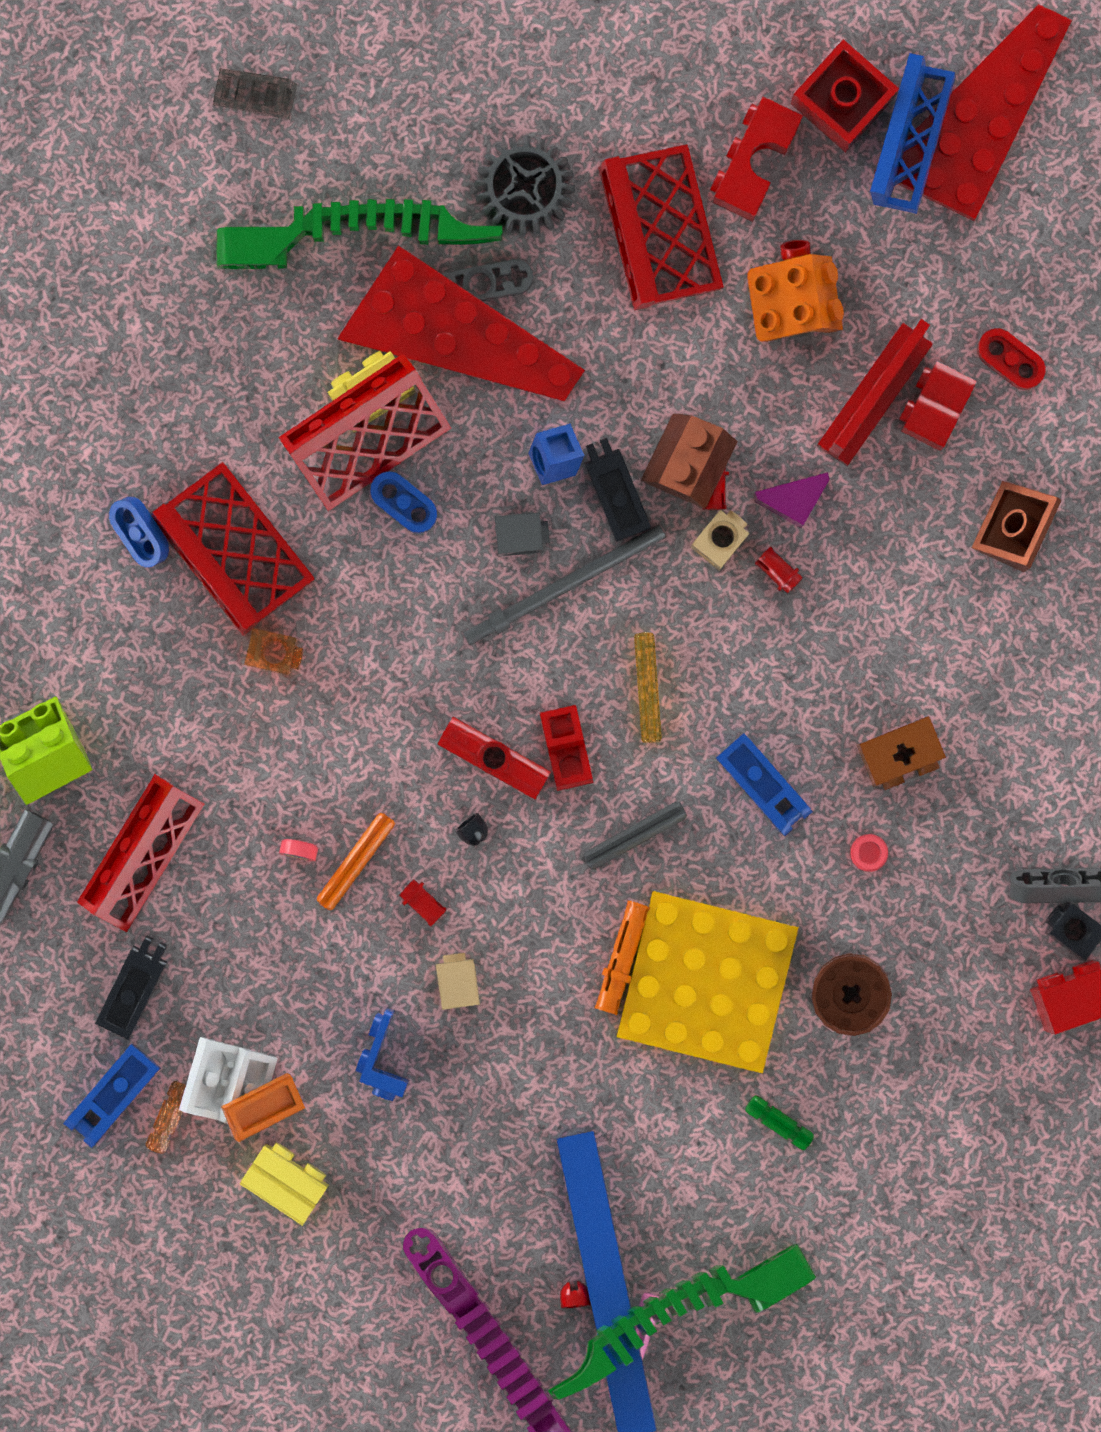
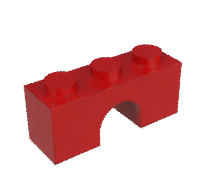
(769, 127)

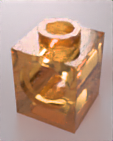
(257, 648)

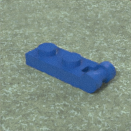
(763, 783)
(113, 1094)

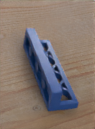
(898, 131)

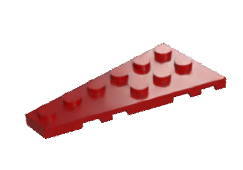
(987, 114)

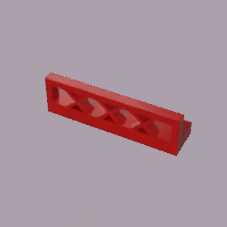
(134, 850)

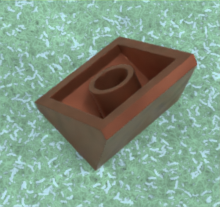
(1016, 525)

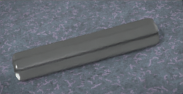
(635, 835)

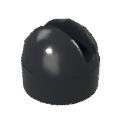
(474, 831)

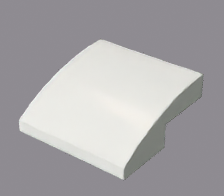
(222, 1075)

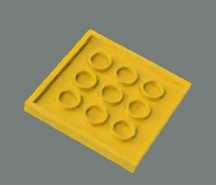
(707, 982)

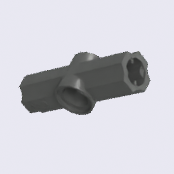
(20, 857)

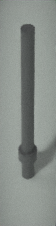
(500, 620)

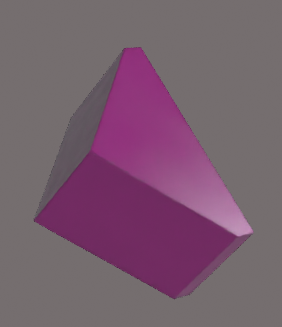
(794, 499)

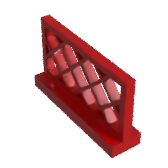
(629, 232)
(376, 392)
(876, 392)
(207, 569)

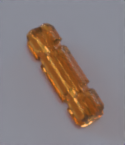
(166, 1119)

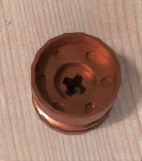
(851, 1017)

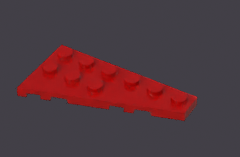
(445, 326)

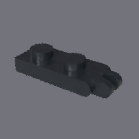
(616, 492)
(132, 989)

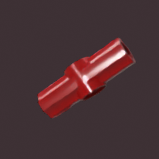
(471, 746)

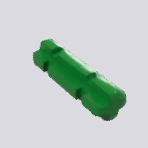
(779, 1122)

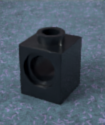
(1090, 935)

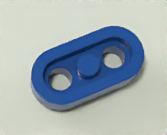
(404, 502)
(139, 533)

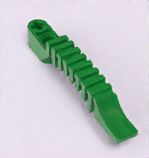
(269, 245)
(761, 1285)

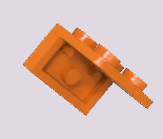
(795, 297)

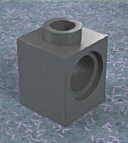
(521, 534)

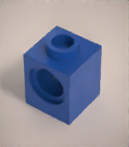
(556, 454)

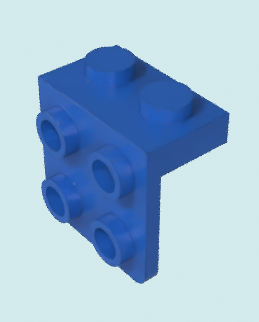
(385, 1084)

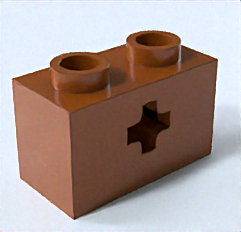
(917, 736)

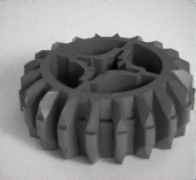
(510, 196)

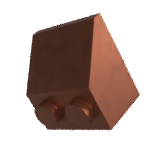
(690, 459)

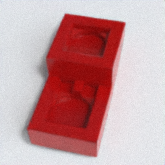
(566, 747)

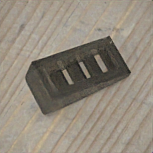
(285, 97)

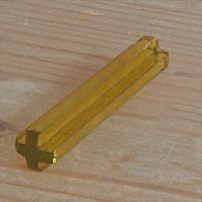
(647, 687)

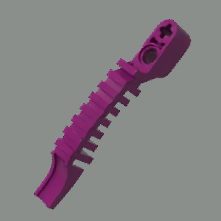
(485, 1332)

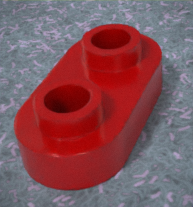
(1012, 357)

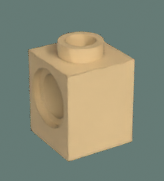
(717, 555)
(457, 982)

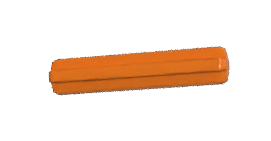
(355, 861)

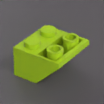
(41, 751)

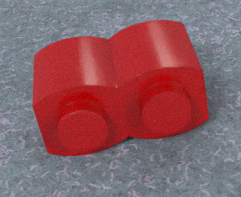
(937, 406)

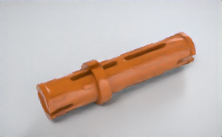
(622, 957)

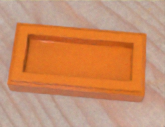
(263, 1107)

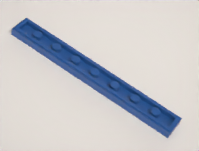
(604, 1275)

